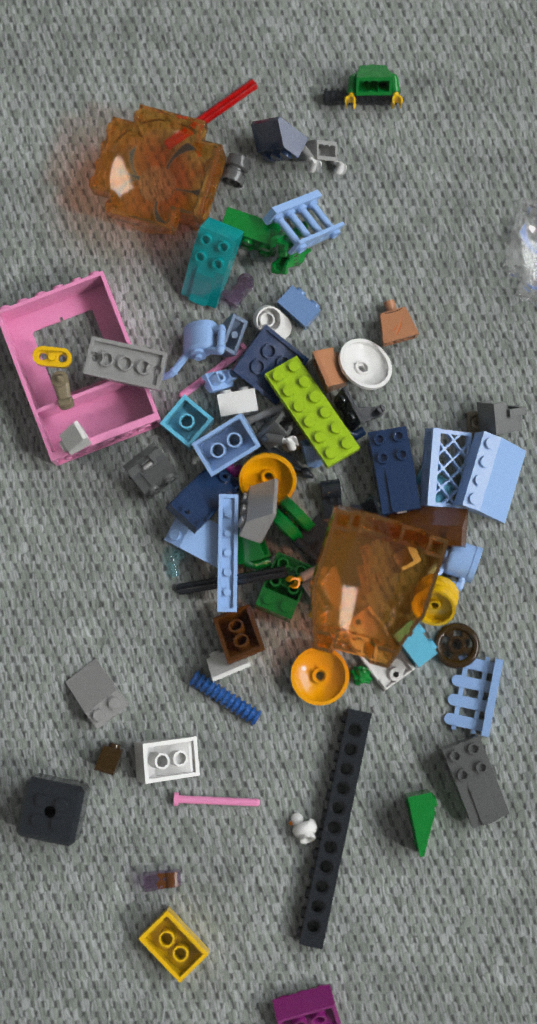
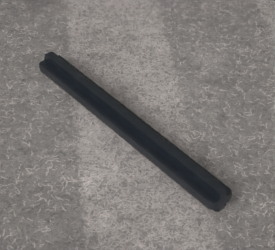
(242, 578)

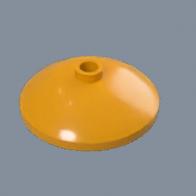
(257, 466)
(328, 688)

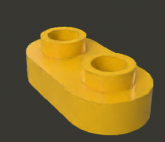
(53, 355)

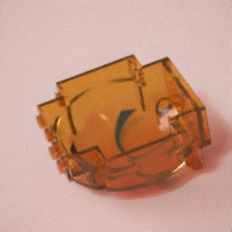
(158, 171)

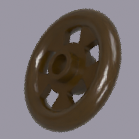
(471, 652)

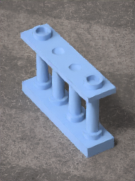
(300, 205)

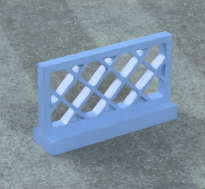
(431, 463)

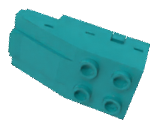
(211, 262)

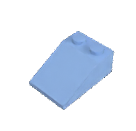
(201, 544)

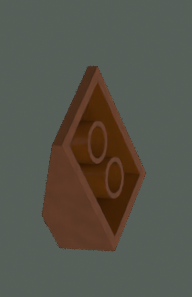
(239, 634)

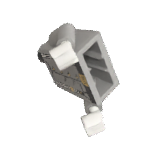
(321, 151)

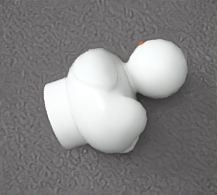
(303, 829)

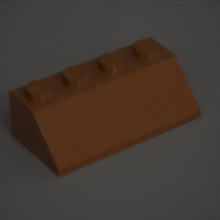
(444, 521)

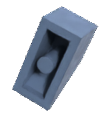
(235, 330)

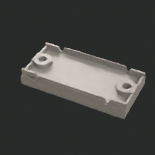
(125, 363)

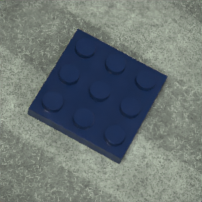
(261, 356)

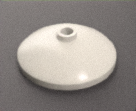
(370, 359)

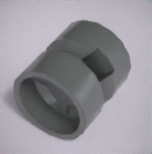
(236, 167)

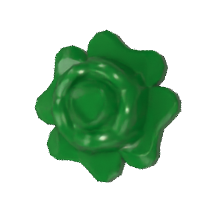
(360, 675)

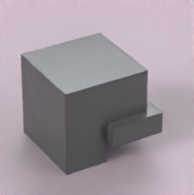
(499, 417)

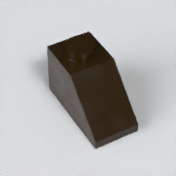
(109, 758)

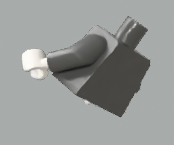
(276, 431)

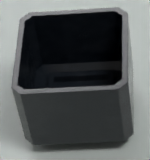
(68, 799)

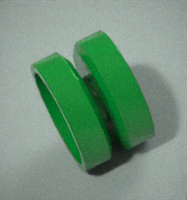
(293, 516)

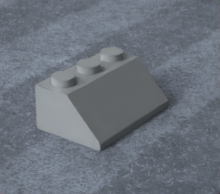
(258, 510)

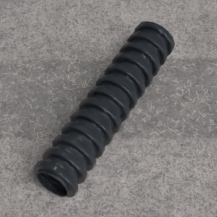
(338, 96)

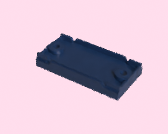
(201, 498)

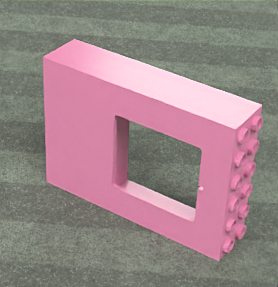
(104, 409)

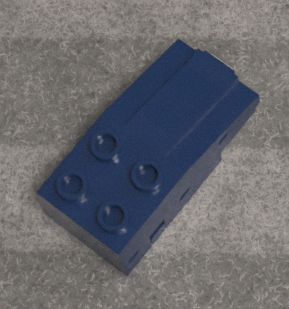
(393, 470)

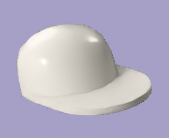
(274, 319)

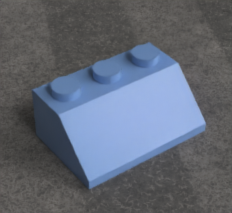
(226, 444)

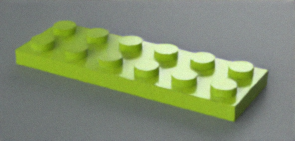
(312, 412)

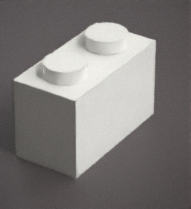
(237, 402)

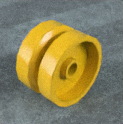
(442, 602)

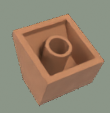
(328, 369)

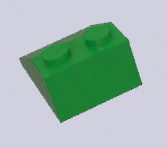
(421, 816)

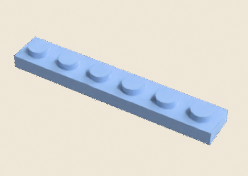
(227, 553)

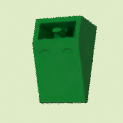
(276, 595)

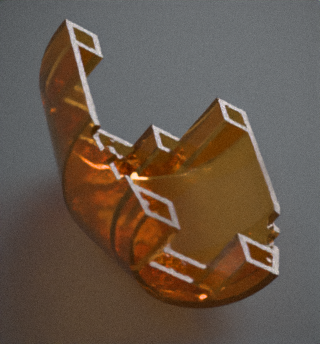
(372, 583)

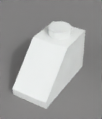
(74, 438)

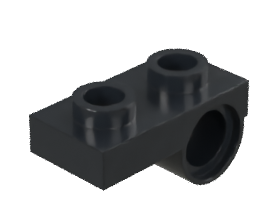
(330, 496)

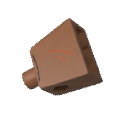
(396, 324)

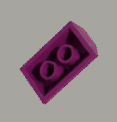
(307, 1007)

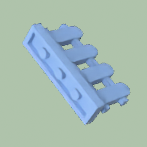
(478, 705)

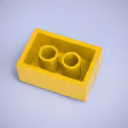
(174, 944)

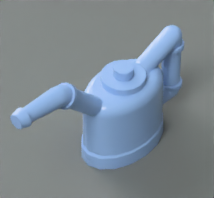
(198, 343)
(461, 563)

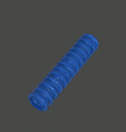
(225, 698)

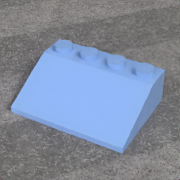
(489, 476)

